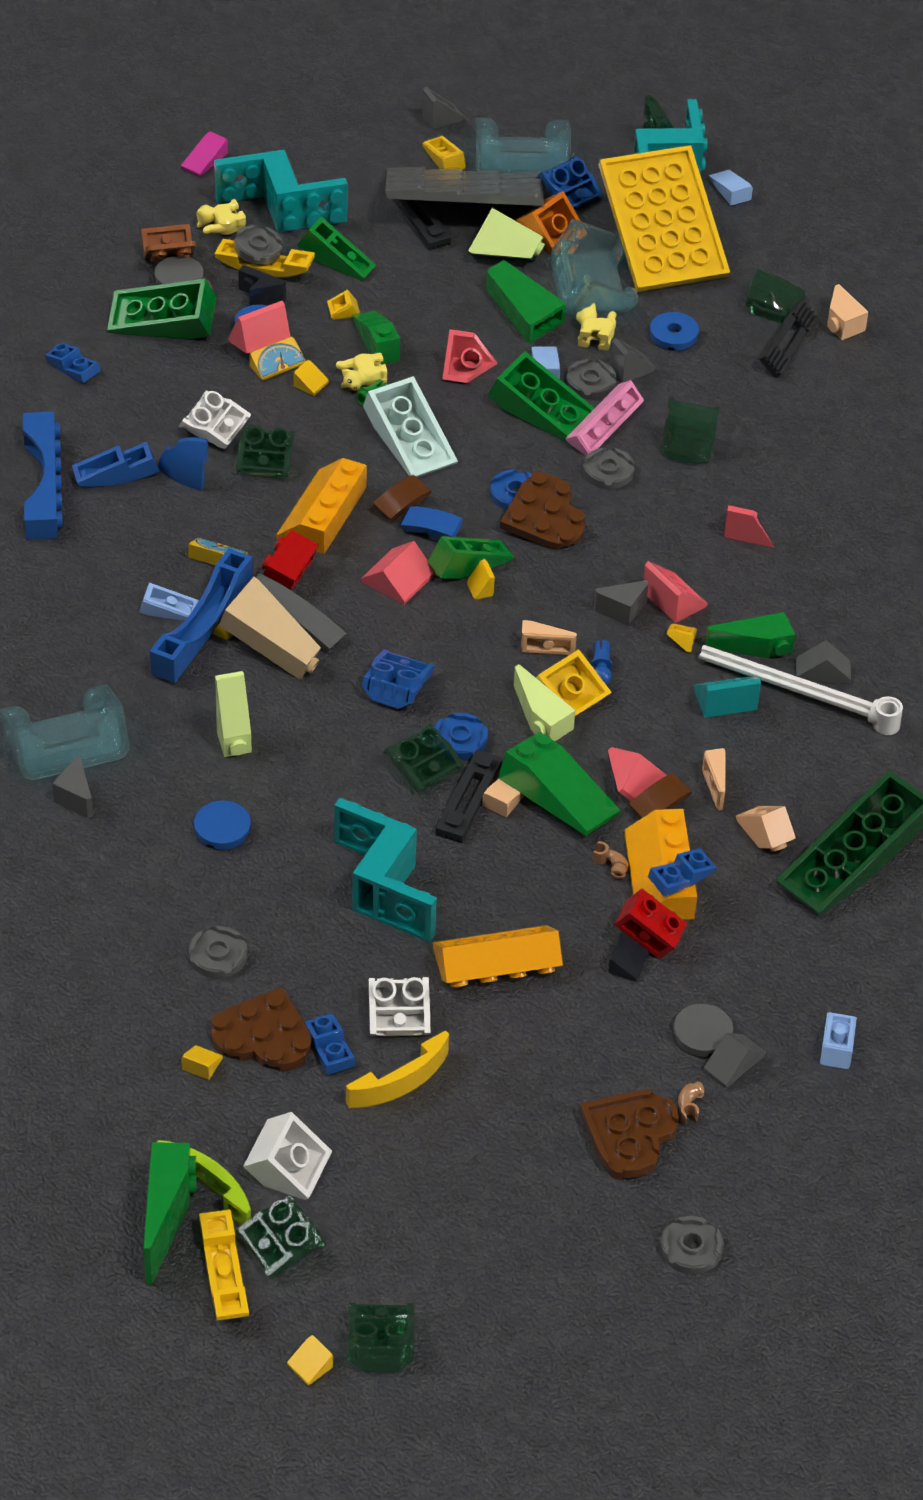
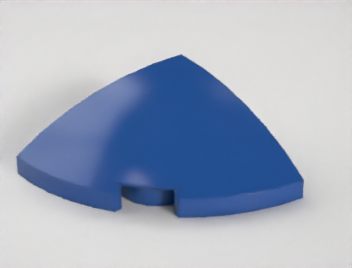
(186, 462)

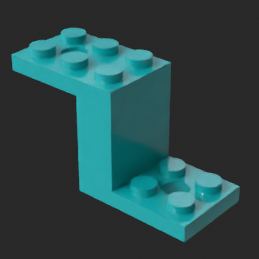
(692, 134)
(272, 177)
(381, 874)

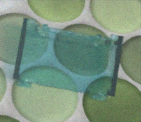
(521, 153)
(587, 270)
(52, 744)

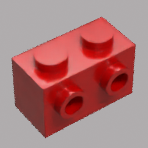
(290, 560)
(650, 923)

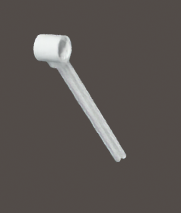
(882, 713)

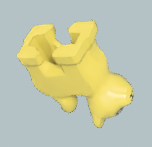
(224, 217)
(595, 328)
(365, 371)

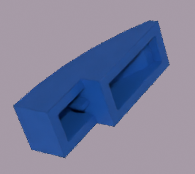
(116, 466)

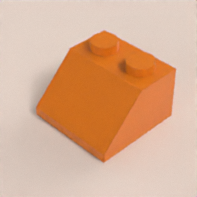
(550, 219)

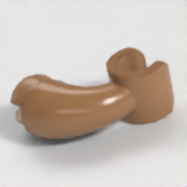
(603, 854)
(686, 1096)

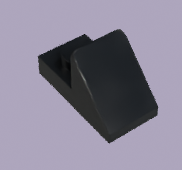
(262, 287)

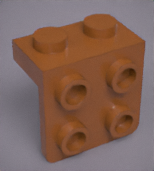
(167, 242)

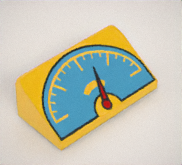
(276, 358)
(208, 551)

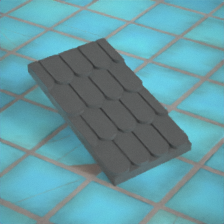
(464, 186)

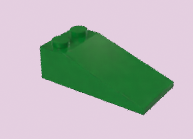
(164, 310)
(539, 397)
(557, 783)
(169, 1191)

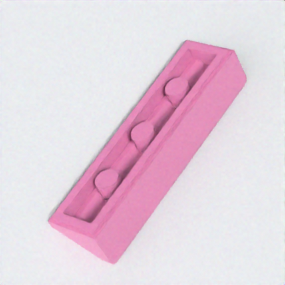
(605, 418)

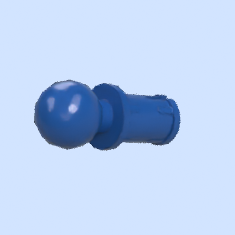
(601, 661)

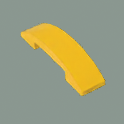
(285, 266)
(370, 1091)
(223, 1265)

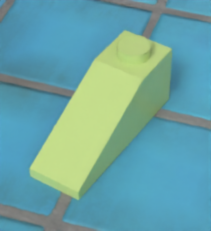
(542, 707)
(232, 714)

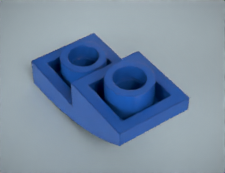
(70, 362)
(431, 521)
(682, 873)
(330, 1044)

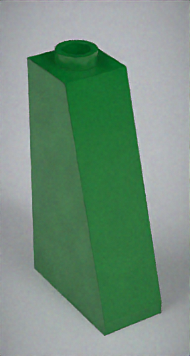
(524, 301)

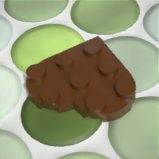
(544, 512)
(263, 1030)
(629, 1130)

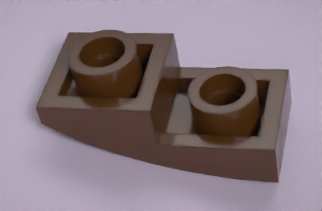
(401, 496)
(663, 794)

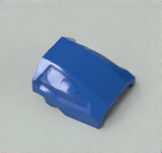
(574, 180)
(395, 679)

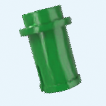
(362, 392)

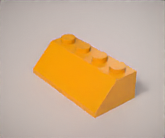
(327, 502)
(654, 843)
(498, 954)

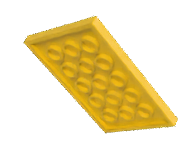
(664, 218)

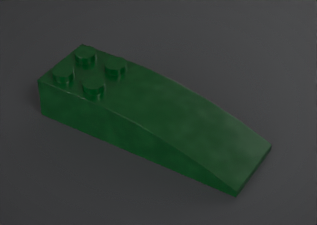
(856, 844)

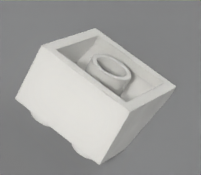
(288, 1156)

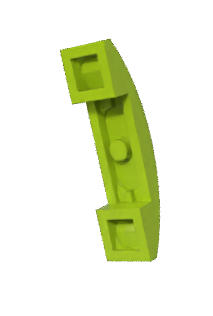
(223, 1184)

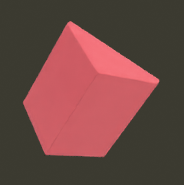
(260, 328)
(400, 573)
(671, 593)

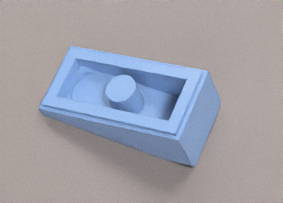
(732, 187)
(548, 358)
(166, 603)
(838, 1040)

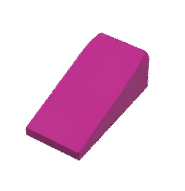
(207, 150)

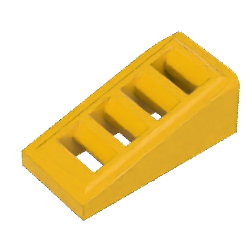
(444, 153)

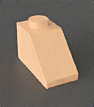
(846, 314)
(767, 826)

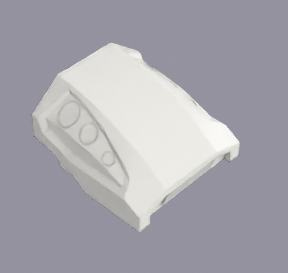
(215, 419)
(399, 1007)

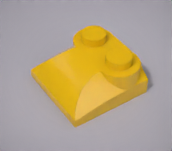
(575, 682)

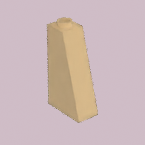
(270, 629)

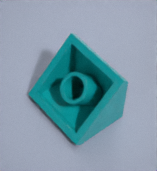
(728, 696)

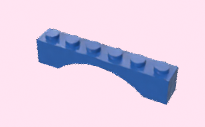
(41, 507)
(179, 647)

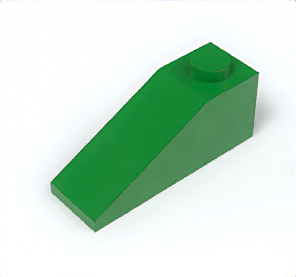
(335, 250)
(378, 335)
(460, 556)
(756, 636)

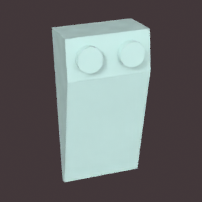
(409, 427)

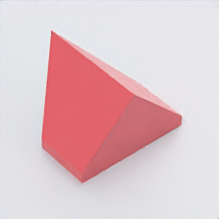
(466, 357)
(744, 526)
(633, 772)

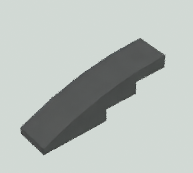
(312, 620)

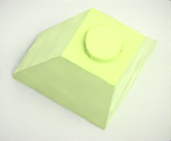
(506, 238)

